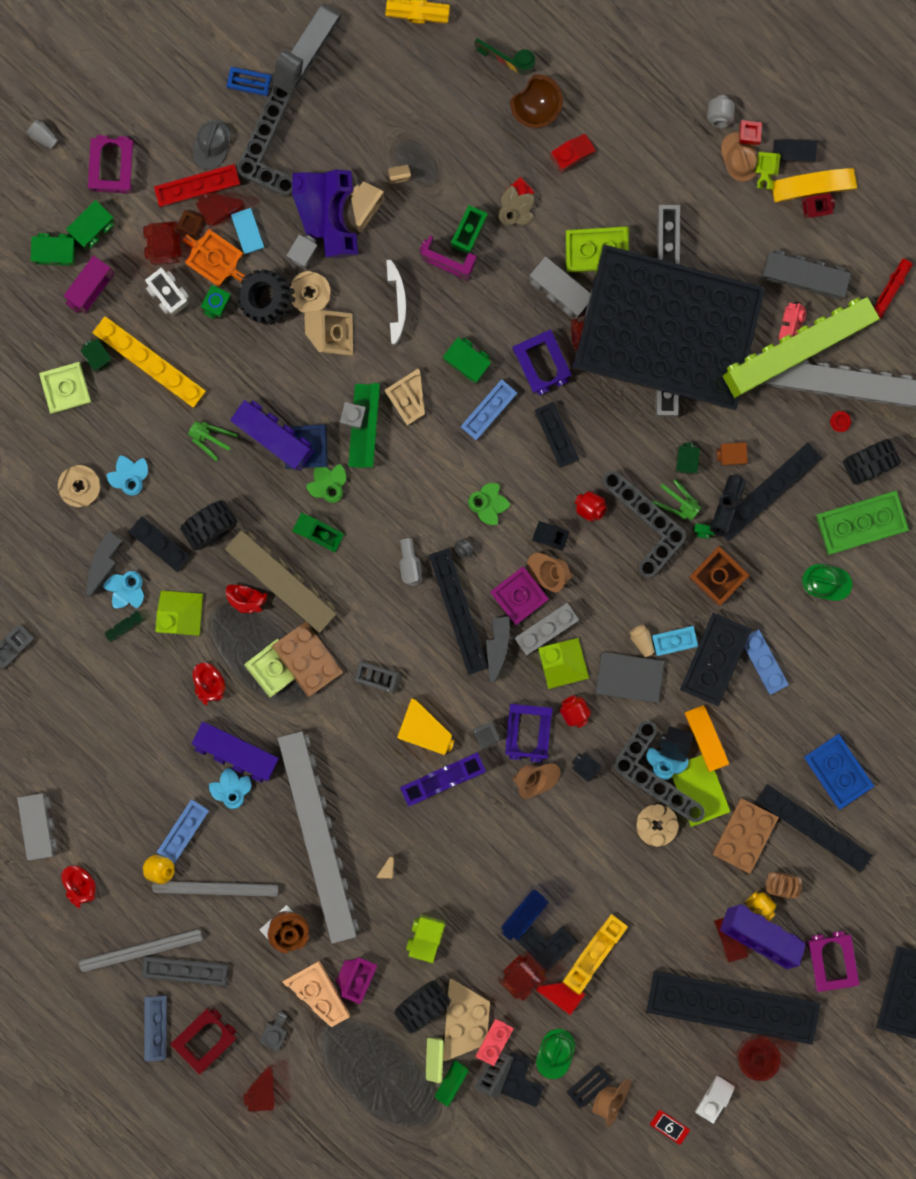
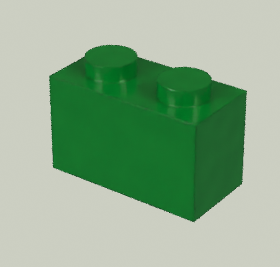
(91, 225)
(469, 229)
(53, 250)
(467, 360)

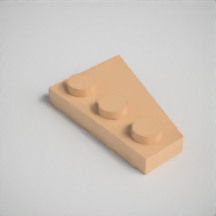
(319, 993)

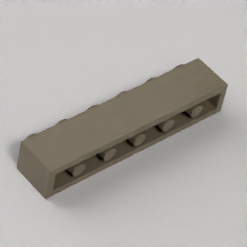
(280, 581)

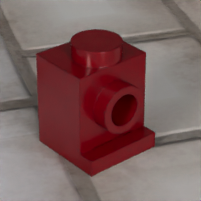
(809, 207)

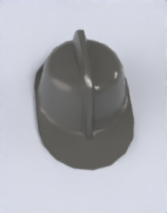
(211, 144)

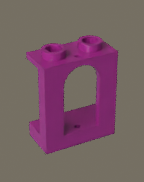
(124, 185)
(446, 264)
(816, 945)

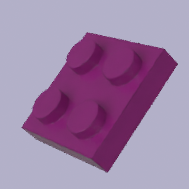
(519, 595)

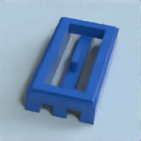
(266, 86)

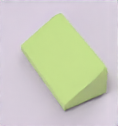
(434, 1059)

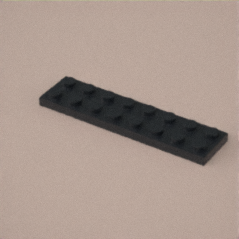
(733, 1007)

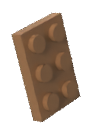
(307, 659)
(745, 835)

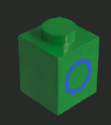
(215, 302)

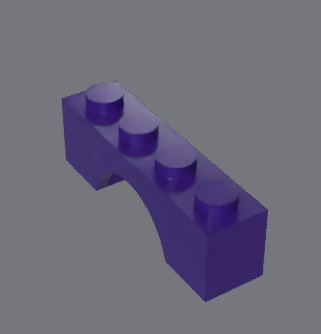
(337, 237)
(442, 779)

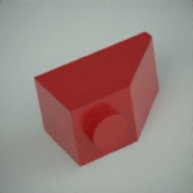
(572, 152)
(561, 995)

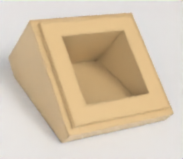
(399, 174)
(388, 869)

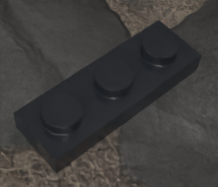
(556, 434)
(159, 544)

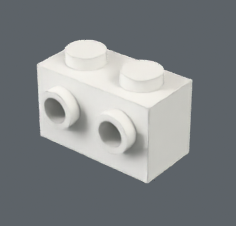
(162, 286)

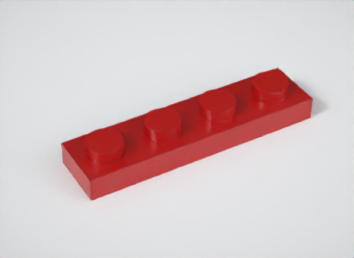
(197, 185)

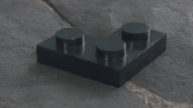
(546, 951)
(517, 1086)

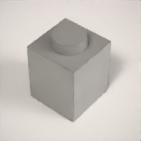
(302, 251)
(352, 416)

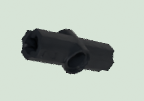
(724, 514)

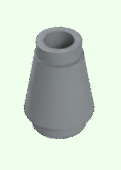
(40, 132)

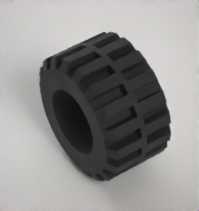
(251, 293)
(871, 461)
(208, 525)
(422, 1006)

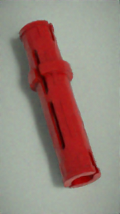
(889, 292)

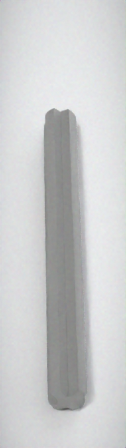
(216, 889)
(140, 950)

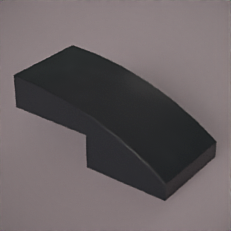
(795, 150)

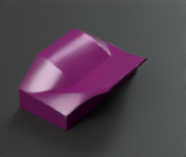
(355, 978)

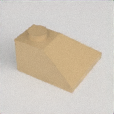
(365, 203)
(330, 331)

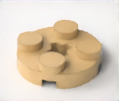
(314, 281)
(74, 475)
(669, 825)

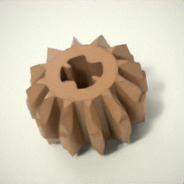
(784, 885)

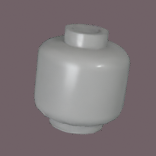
(720, 111)

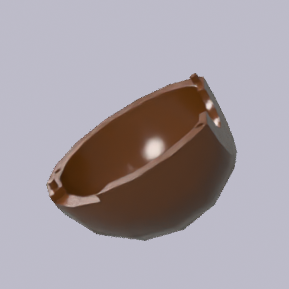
(538, 103)

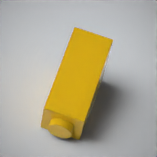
(424, 730)

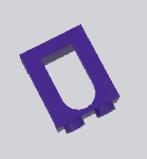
(537, 385)
(543, 737)

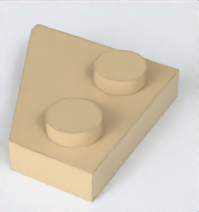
(408, 397)

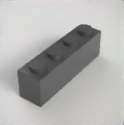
(806, 275)

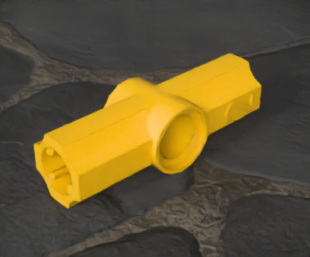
(418, 11)

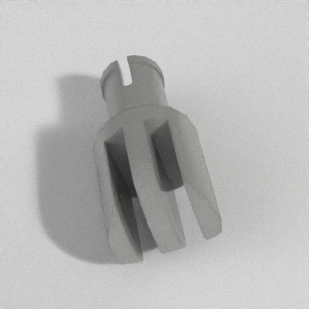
(410, 564)

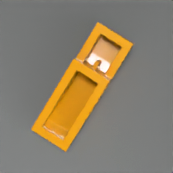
(706, 738)

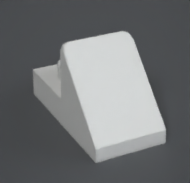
(715, 1099)

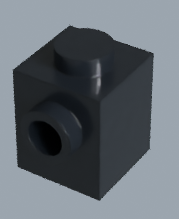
(550, 535)
(676, 743)
(585, 766)

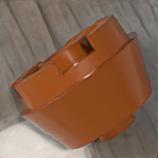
(288, 931)

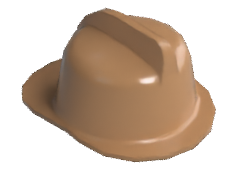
(739, 158)
(548, 571)
(536, 780)
(610, 1100)

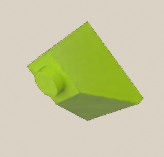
(179, 613)
(563, 663)

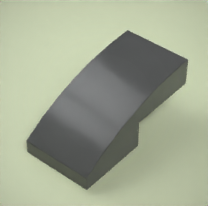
(13, 645)

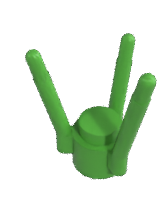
(200, 433)
(688, 507)

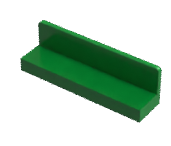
(363, 441)

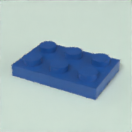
(838, 771)

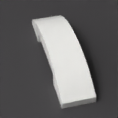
(394, 278)

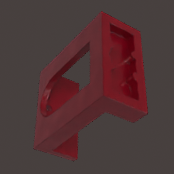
(227, 1038)

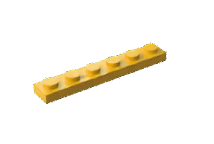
(149, 362)

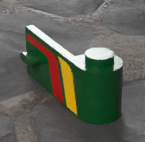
(522, 63)

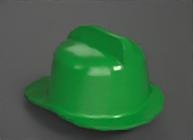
(827, 582)
(555, 1053)

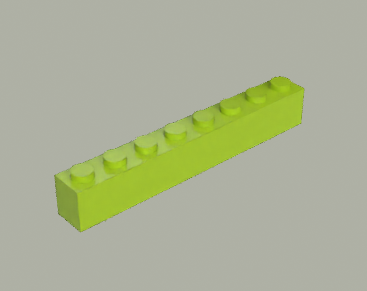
(800, 347)

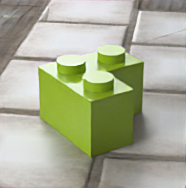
(426, 938)

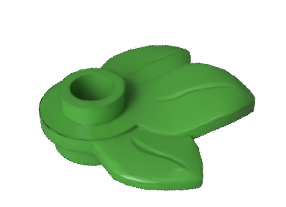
(327, 480)
(491, 504)

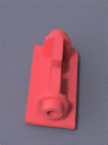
(795, 317)
(494, 1042)

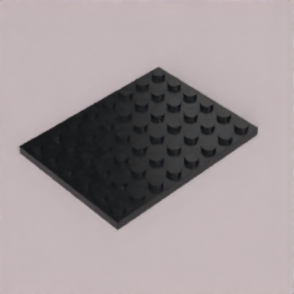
(667, 326)

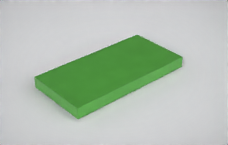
(862, 522)

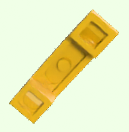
(814, 184)
(594, 954)

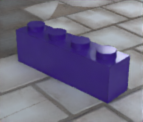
(272, 435)
(234, 751)
(763, 936)

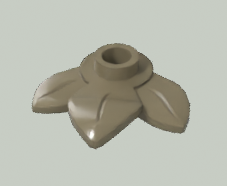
(518, 205)

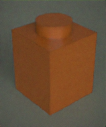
(732, 454)

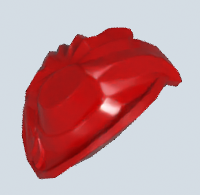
(245, 598)
(208, 683)
(78, 885)

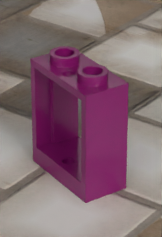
(88, 285)

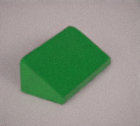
(451, 1083)

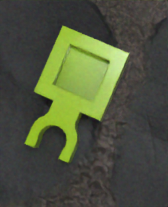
(767, 166)

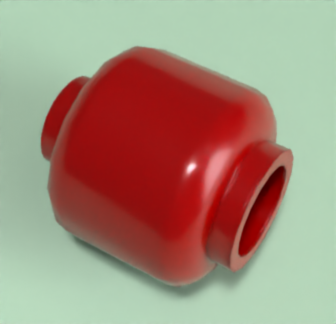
(590, 506)
(575, 711)

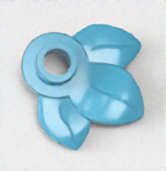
(127, 472)
(123, 592)
(668, 764)
(228, 786)

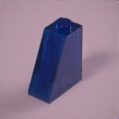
(524, 914)

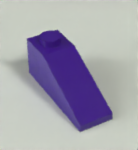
(309, 197)

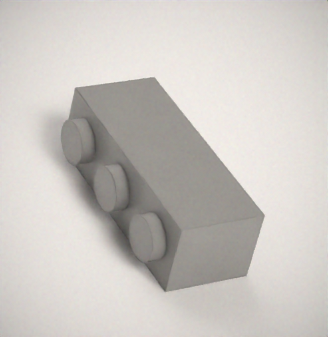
(560, 288)
(546, 629)
(37, 826)

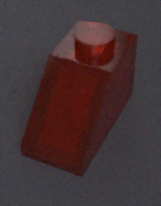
(218, 207)
(731, 948)
(261, 1092)

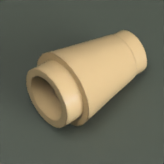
(642, 639)

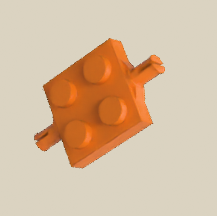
(214, 258)

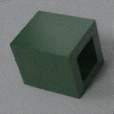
(96, 355)
(687, 459)

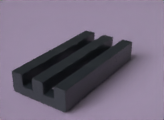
(580, 1104)

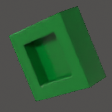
(703, 531)

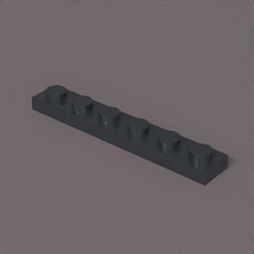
(773, 488)
(458, 611)
(813, 828)

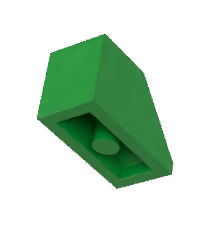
(318, 532)

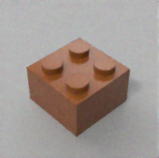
(718, 576)

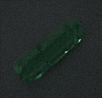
(123, 626)

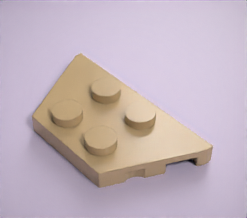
(465, 1021)

